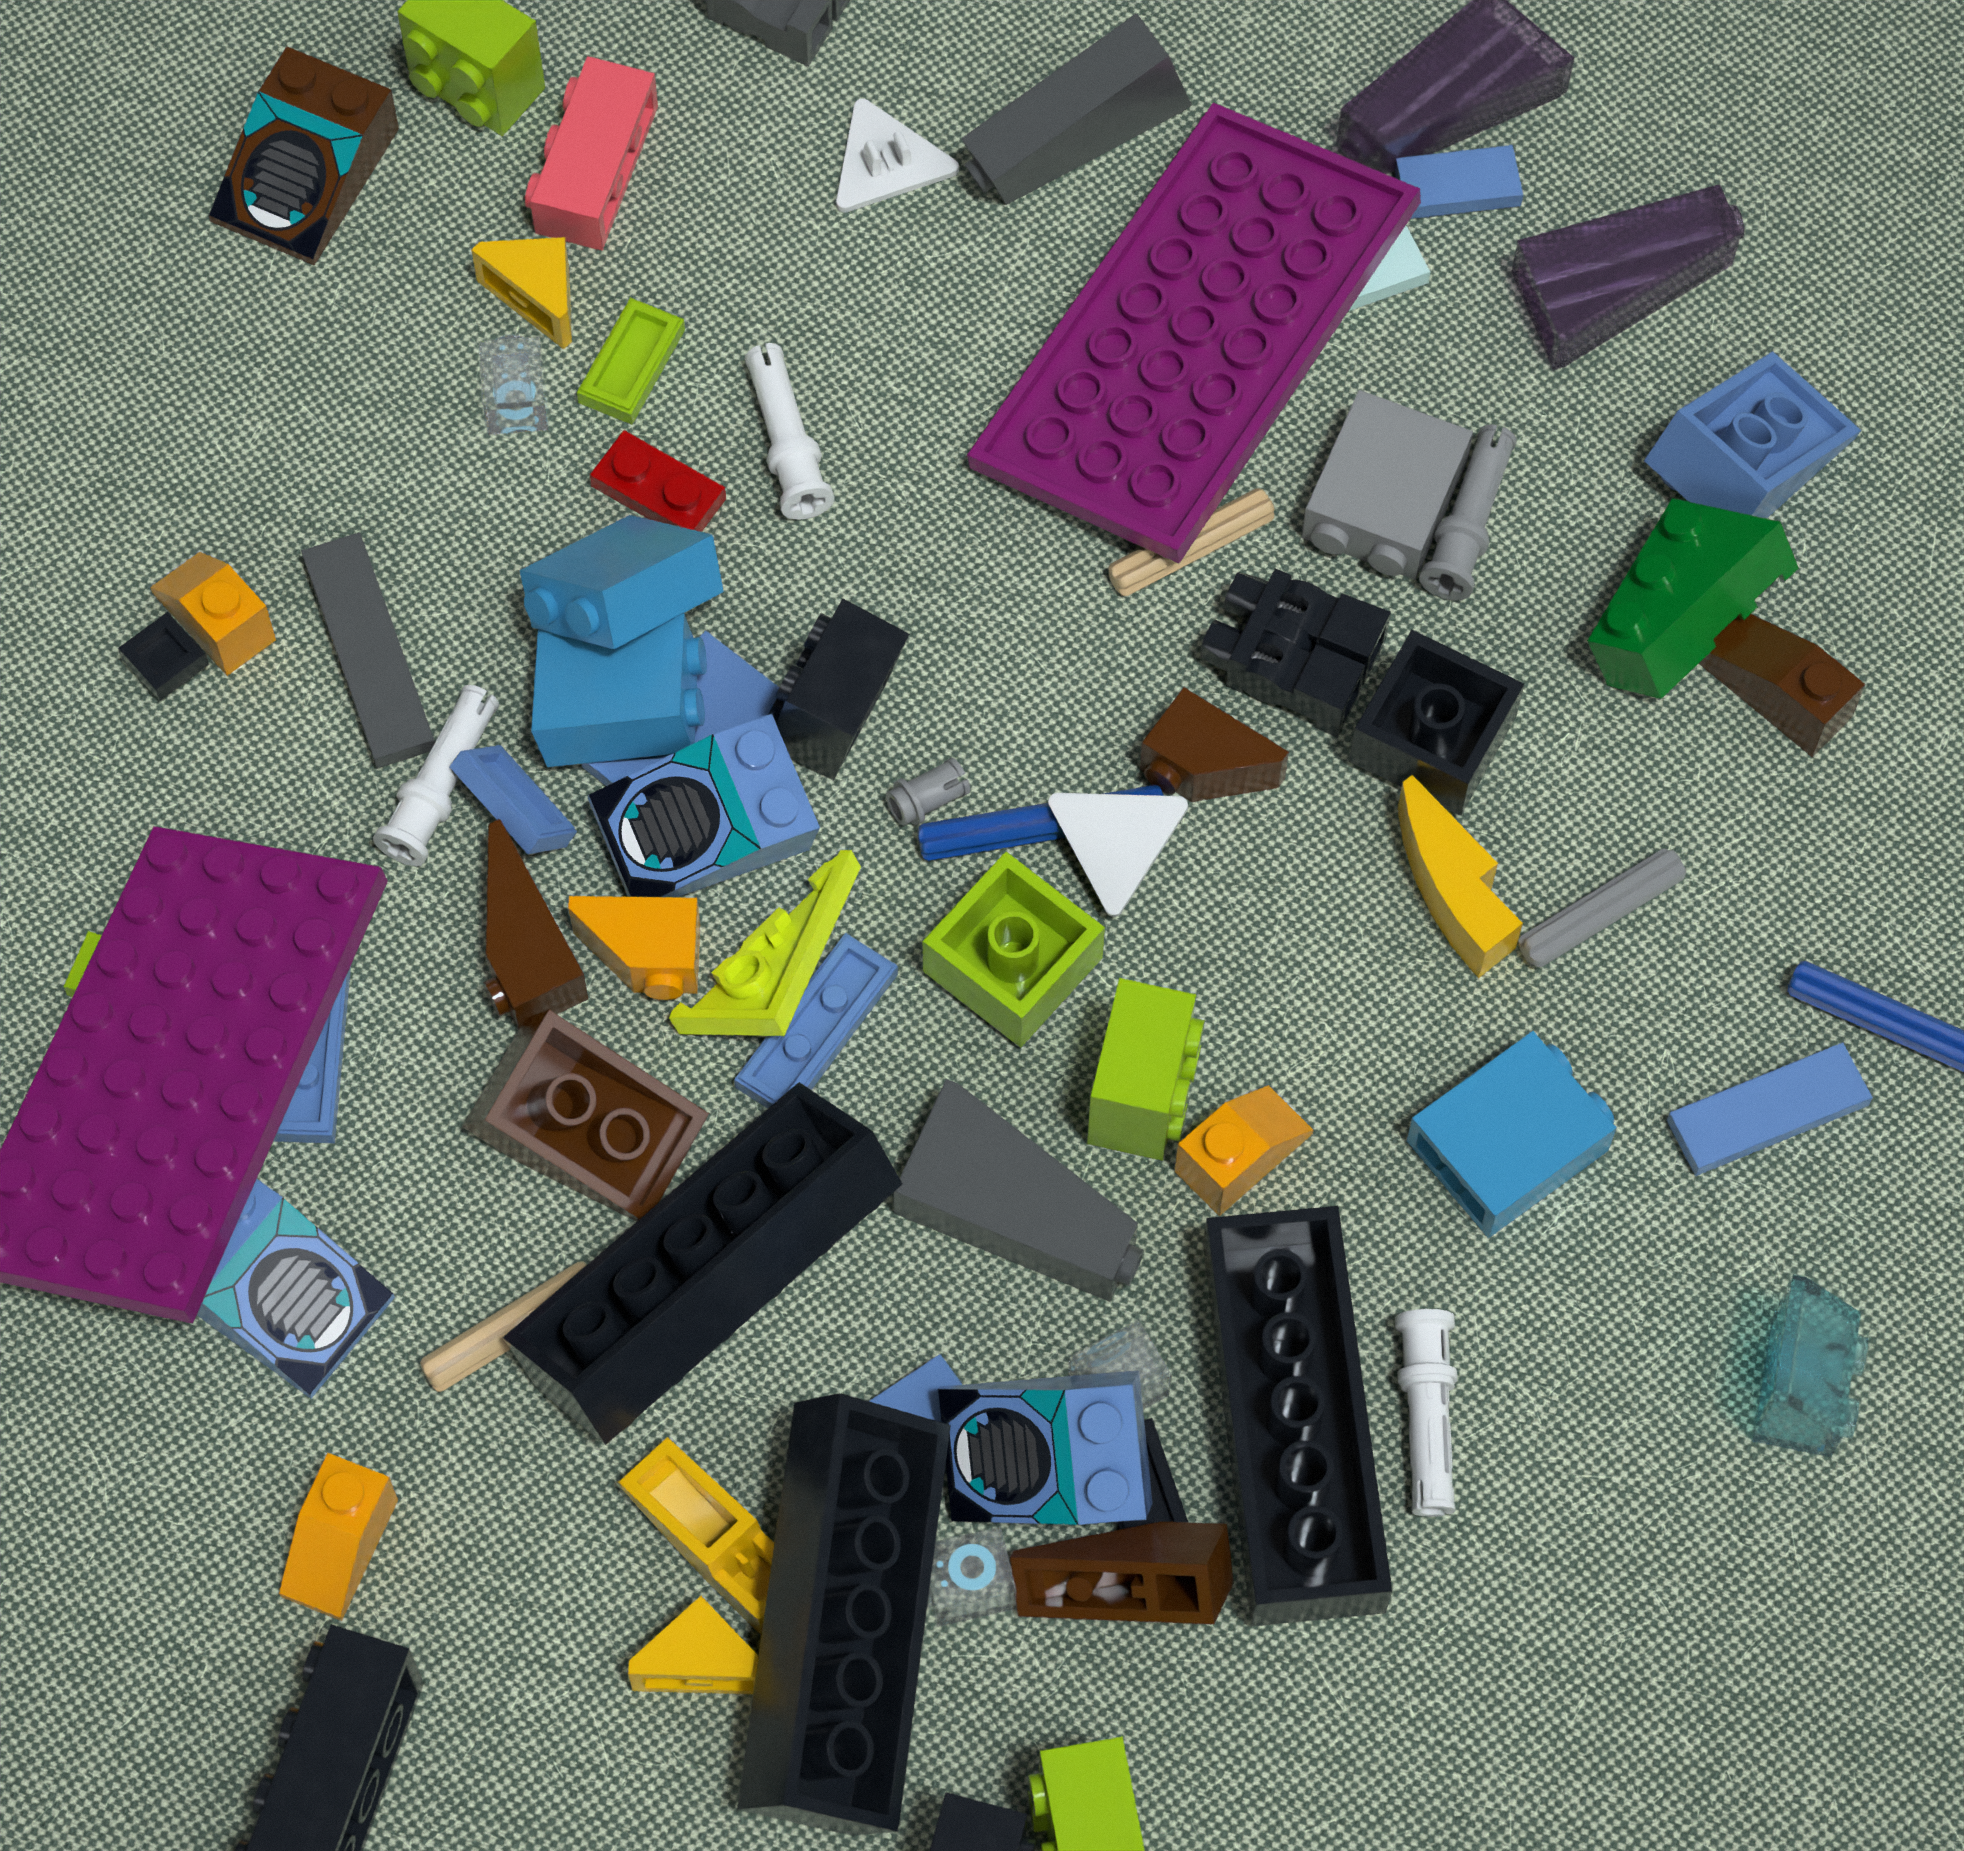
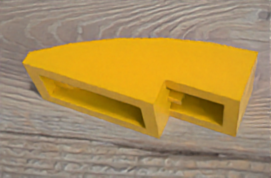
(1455, 880)
(705, 1527)

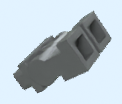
(787, 26)

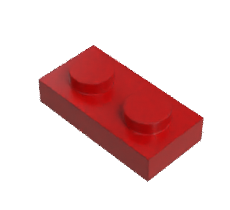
(657, 484)

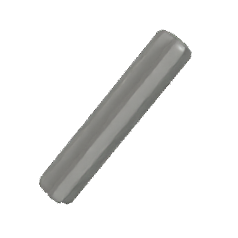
(1602, 907)

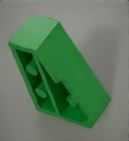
(1683, 591)

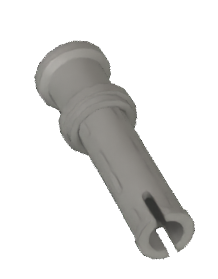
(1463, 533)

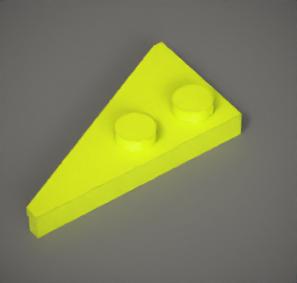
(771, 970)

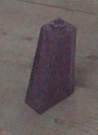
(1455, 84)
(1622, 267)

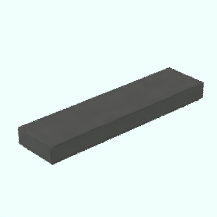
(368, 650)

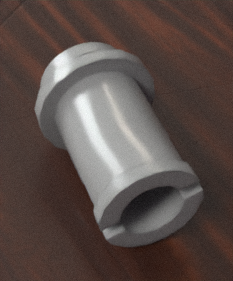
(927, 792)

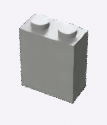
(1386, 485)

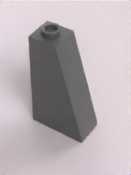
(1077, 113)
(1013, 1199)

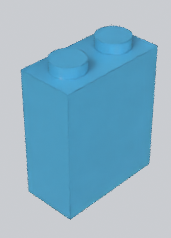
(621, 581)
(620, 700)
(1512, 1133)

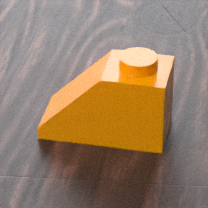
(217, 610)
(643, 940)
(1239, 1147)
(336, 1535)

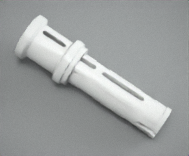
(793, 453)
(426, 798)
(1427, 1381)

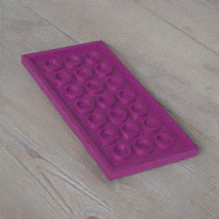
(1194, 331)
(176, 1069)

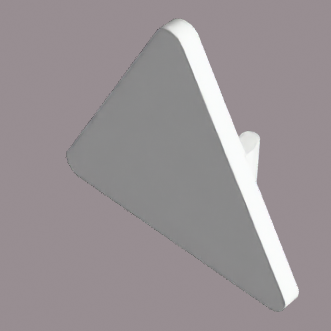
(886, 159)
(1117, 838)

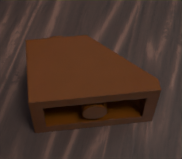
(1209, 753)

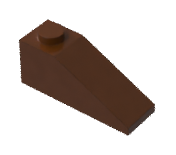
(1785, 680)
(524, 946)
(1128, 1575)

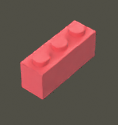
(592, 152)

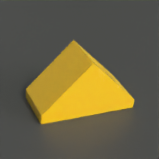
(531, 280)
(695, 1656)

